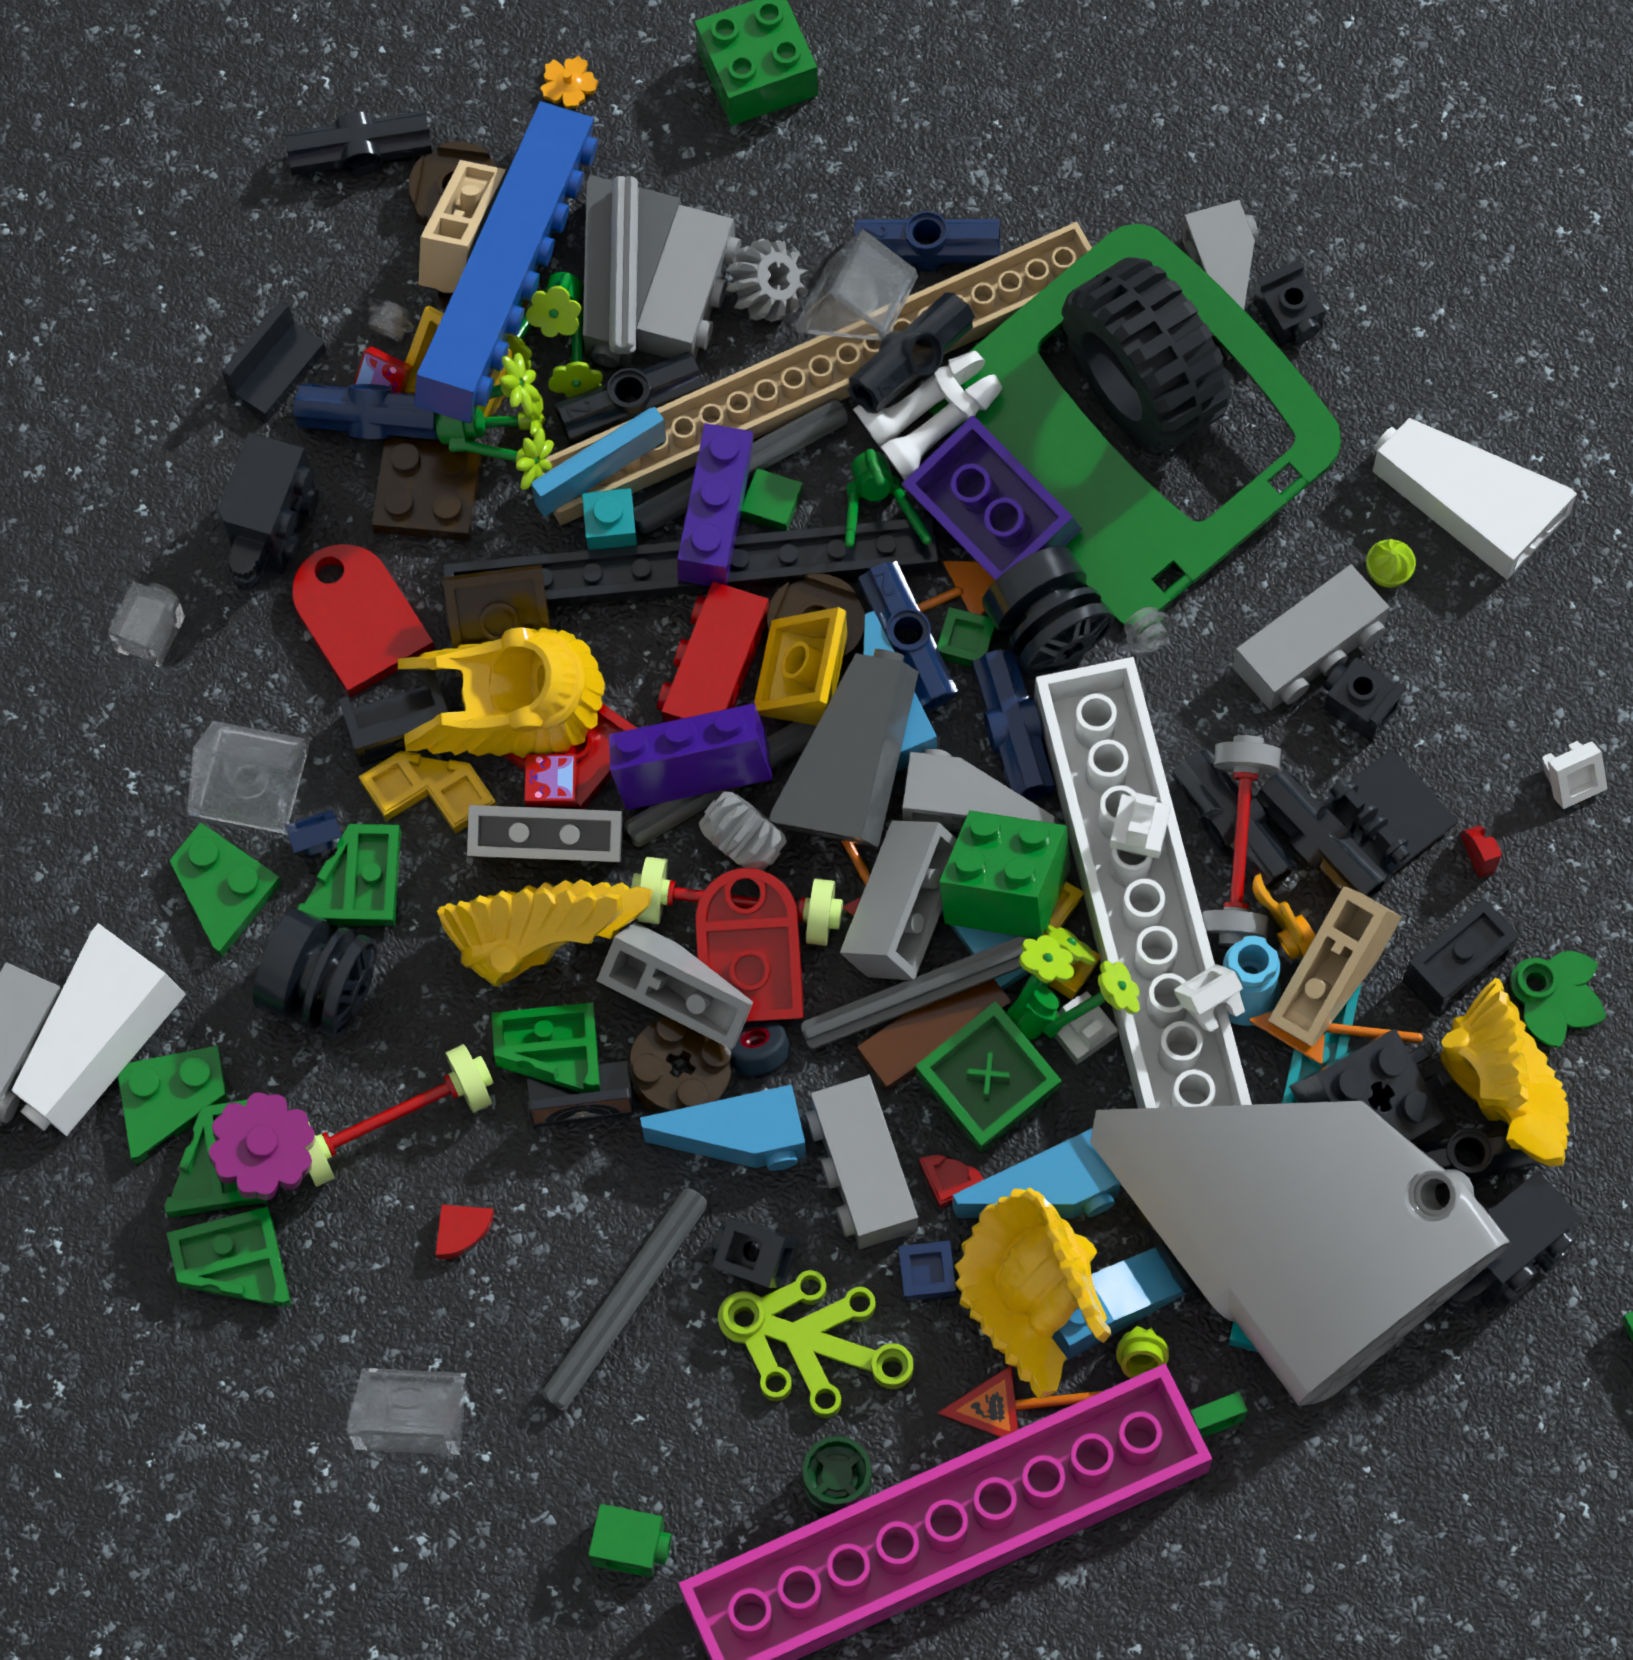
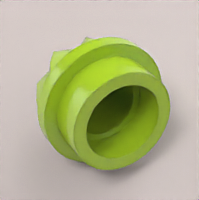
(1390, 563)
(1141, 1351)

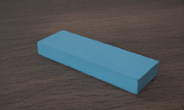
(598, 461)

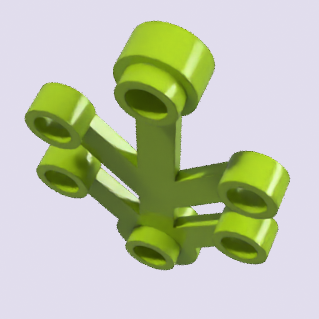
(807, 1338)

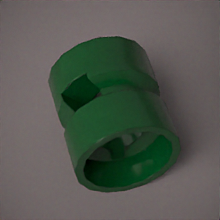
(836, 1474)

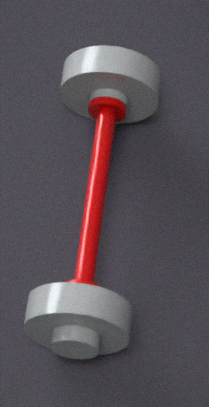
(1246, 759)

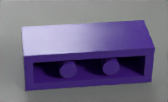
(715, 505)
(690, 756)

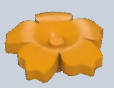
(568, 83)

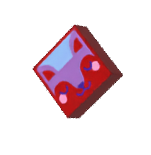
(383, 369)
(550, 780)

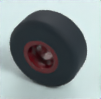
(767, 1055)

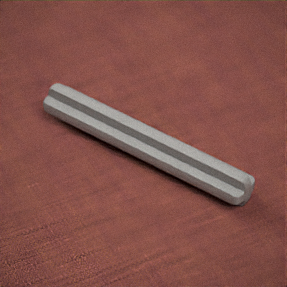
(623, 265)

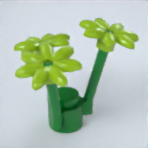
(517, 386)

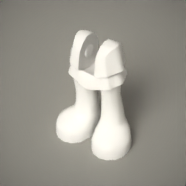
(887, 424)

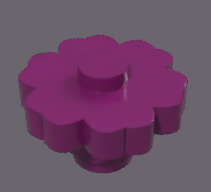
(262, 1146)

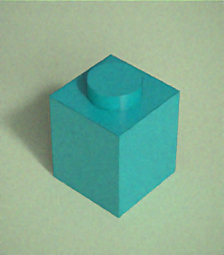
(609, 519)

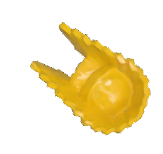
(518, 695)
(524, 929)
(1508, 1075)
(1024, 1282)

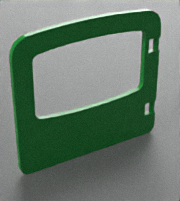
(1125, 523)

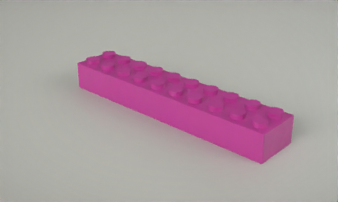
(949, 1524)

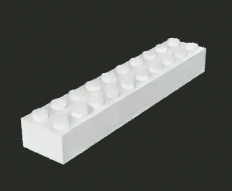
(1137, 904)

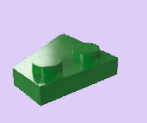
(360, 879)
(549, 1044)
(166, 1095)
(197, 1184)
(232, 1258)

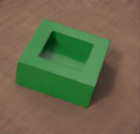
(771, 500)
(965, 637)
(1219, 1414)

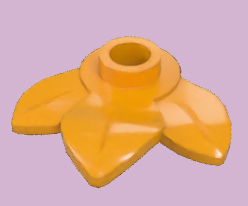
(1296, 932)

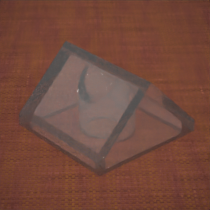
(858, 292)
(246, 776)
(408, 1411)

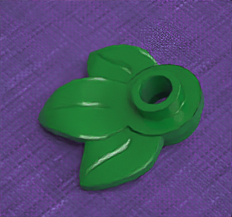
(1565, 996)

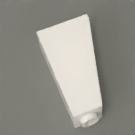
(1473, 494)
(93, 1030)

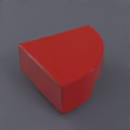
(1482, 851)
(947, 1177)
(461, 1229)

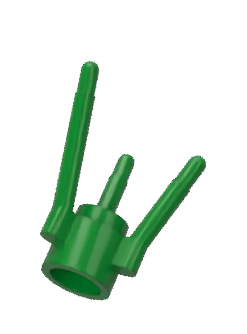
(874, 482)

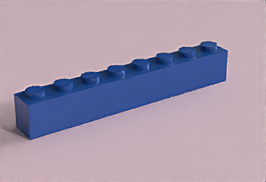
(505, 263)

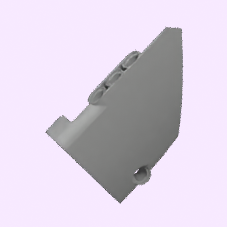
(1302, 1226)

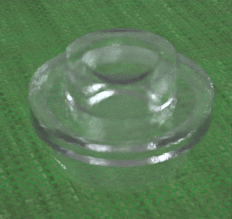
(390, 320)
(1147, 630)

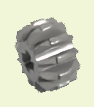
(767, 280)
(742, 832)

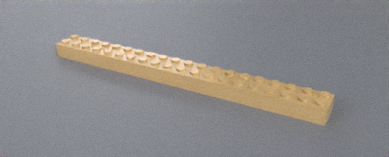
(820, 369)

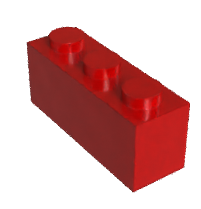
(717, 655)

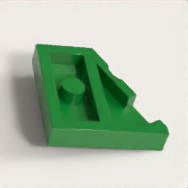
(222, 885)

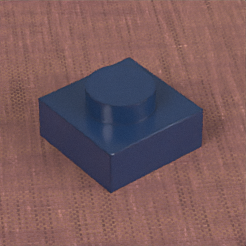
(314, 833)
(927, 1271)

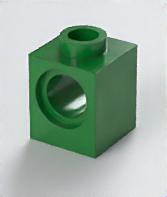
(629, 1541)

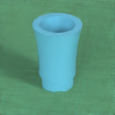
(1261, 988)

